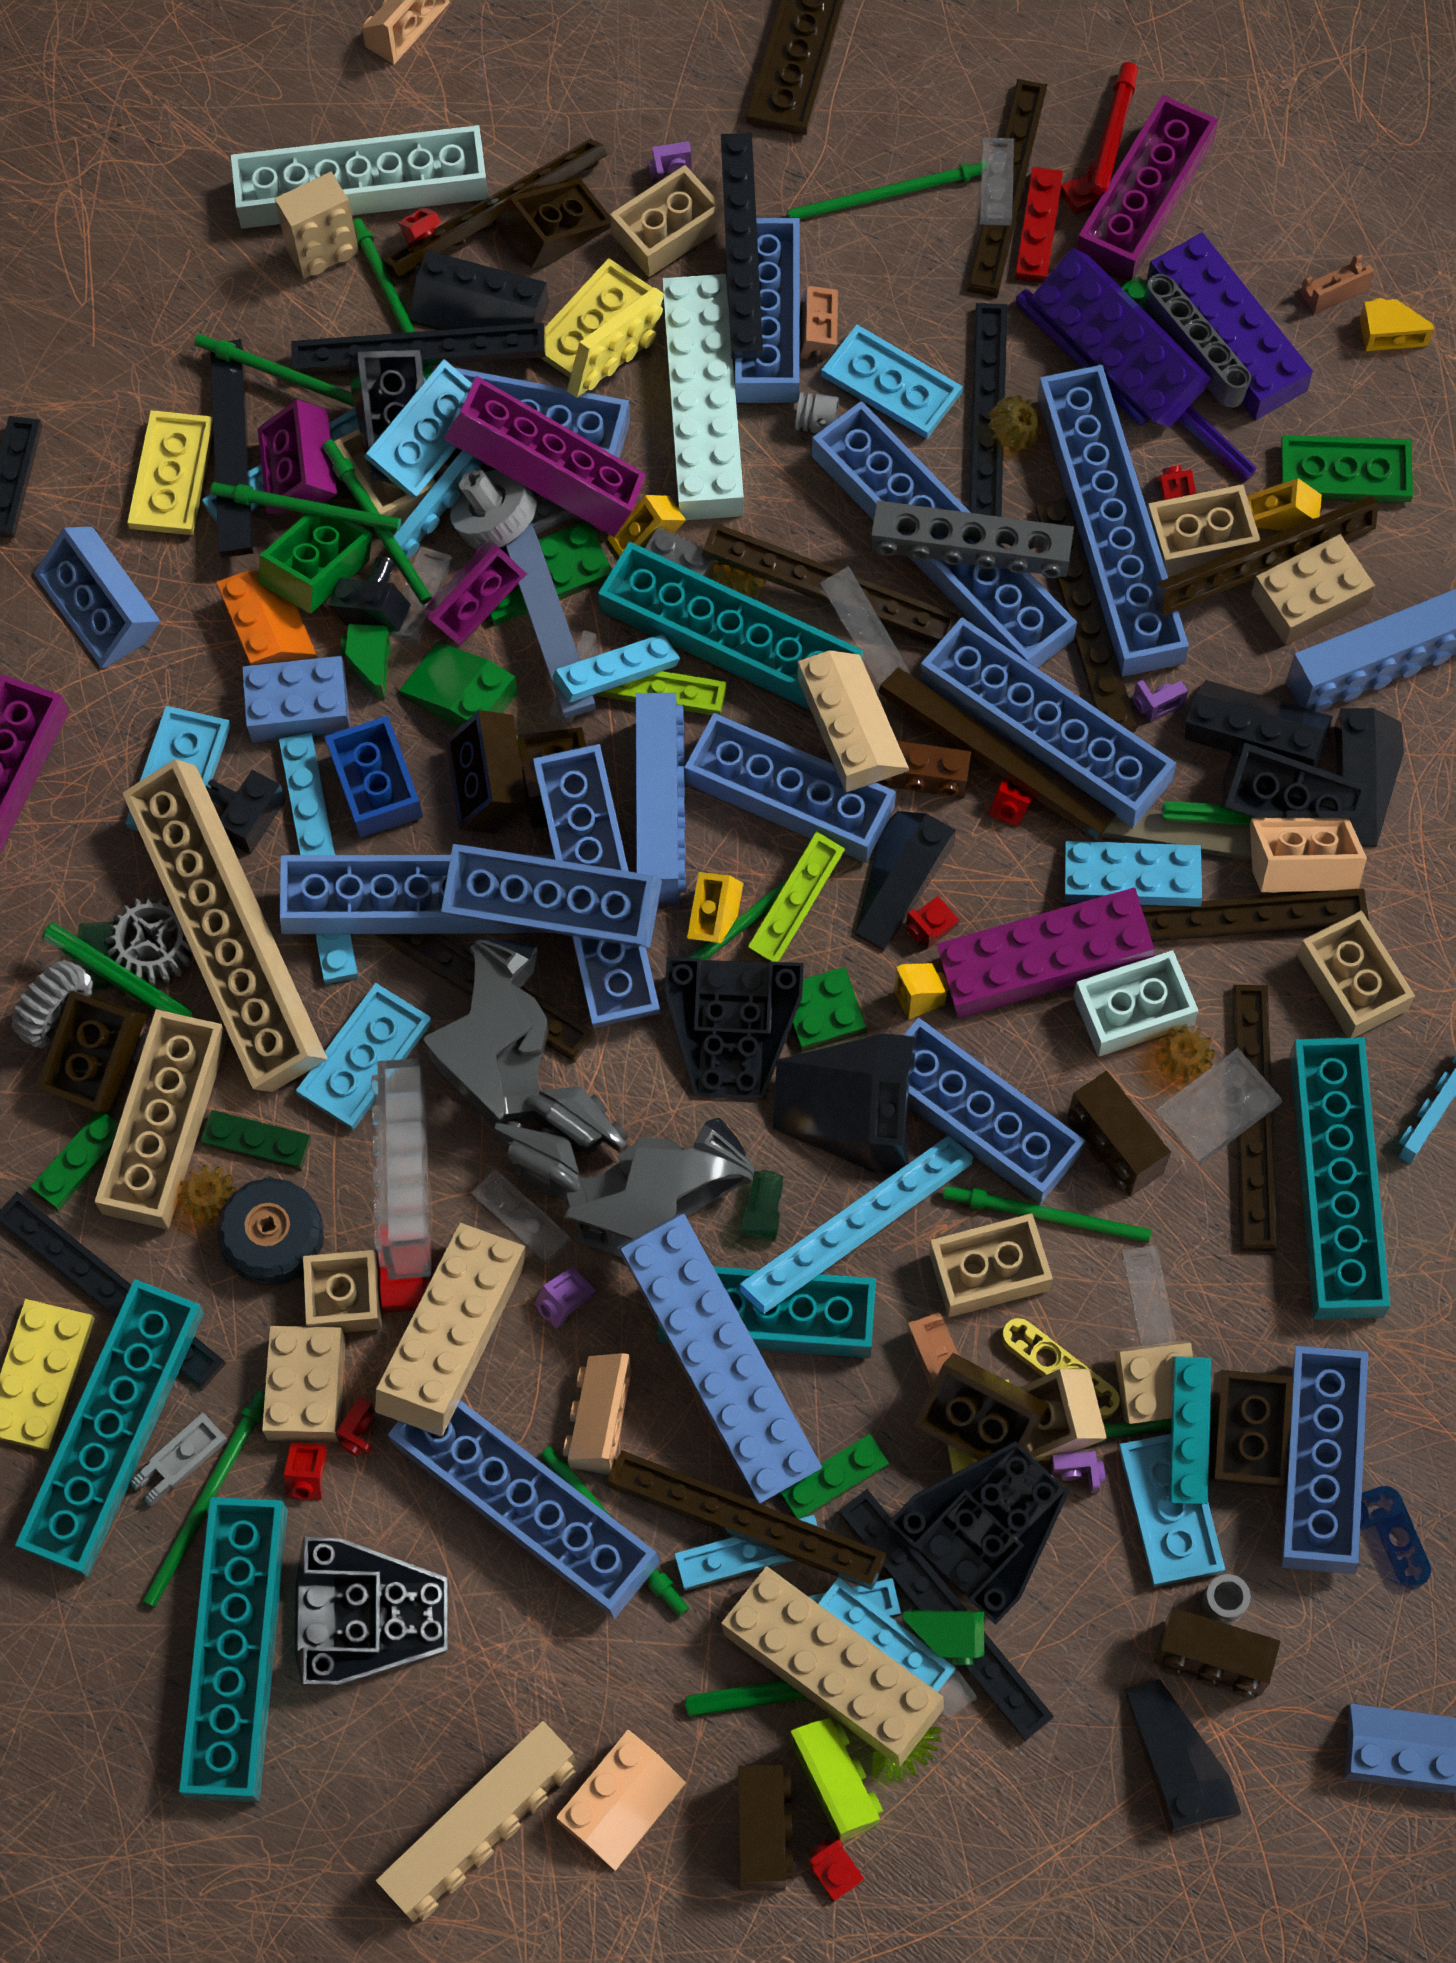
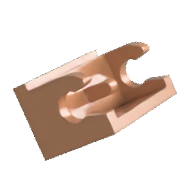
(1337, 285)
(818, 321)
(931, 1344)

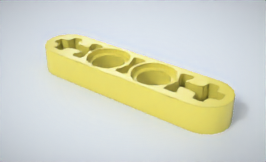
(1063, 1361)

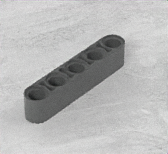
(1189, 328)

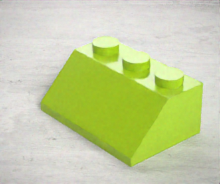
(836, 1778)

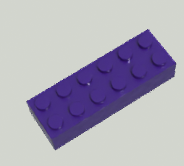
(1241, 322)
(1121, 338)

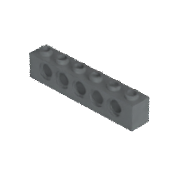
(960, 526)

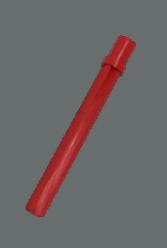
(1123, 91)

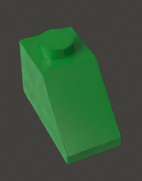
(368, 655)
(950, 1633)

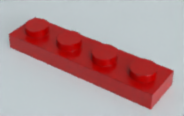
(1039, 225)

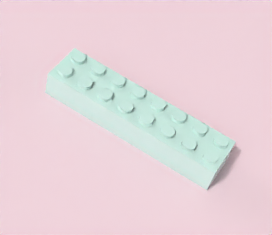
(372, 172)
(703, 397)

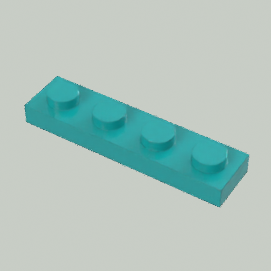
(1190, 1430)

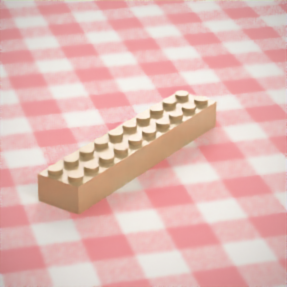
(224, 926)

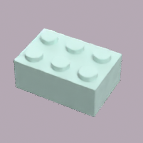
(1135, 1003)

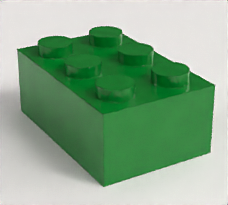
(312, 559)

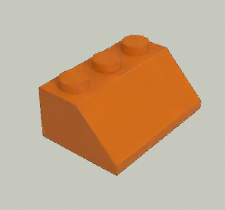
(264, 621)

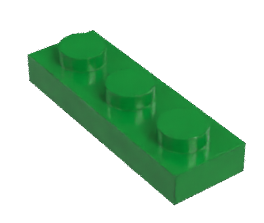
(77, 1161)
(835, 1477)

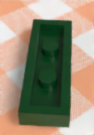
(256, 1140)

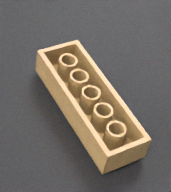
(161, 1119)
(450, 1329)
(833, 1666)
(478, 1821)

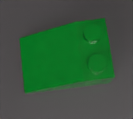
(459, 684)

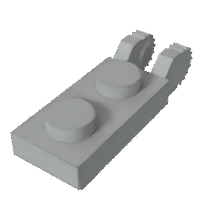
(180, 1457)

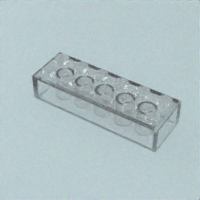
(401, 1169)

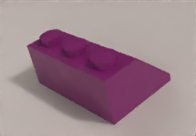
(294, 455)
(474, 592)

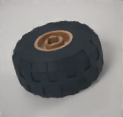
(269, 1230)

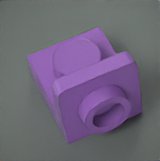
(669, 159)
(1161, 702)
(563, 1296)
(1073, 1465)

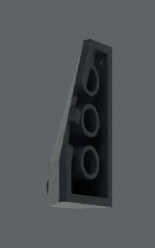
(380, 389)
(902, 868)
(1182, 1766)

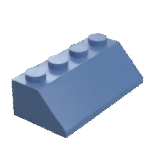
(96, 595)
(1401, 1748)

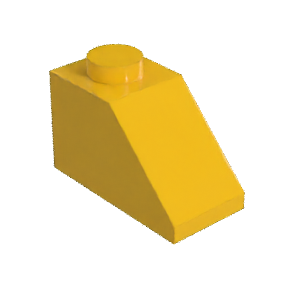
(1393, 326)
(1285, 505)
(646, 517)
(714, 907)
(919, 988)

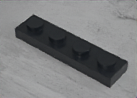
(16, 463)

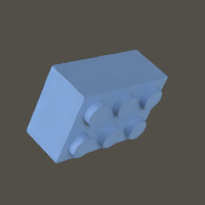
(296, 698)

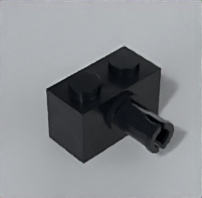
(372, 599)
(248, 809)

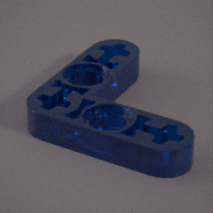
(1384, 1523)

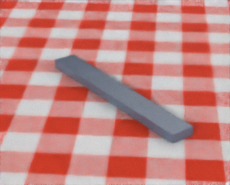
(546, 614)

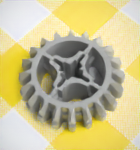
(141, 948)
(45, 1000)

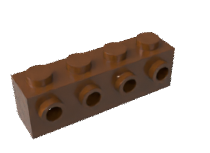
(932, 770)

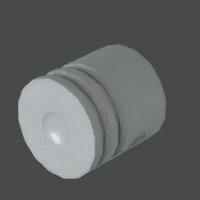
(815, 412)
(1226, 1599)

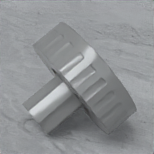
(484, 496)

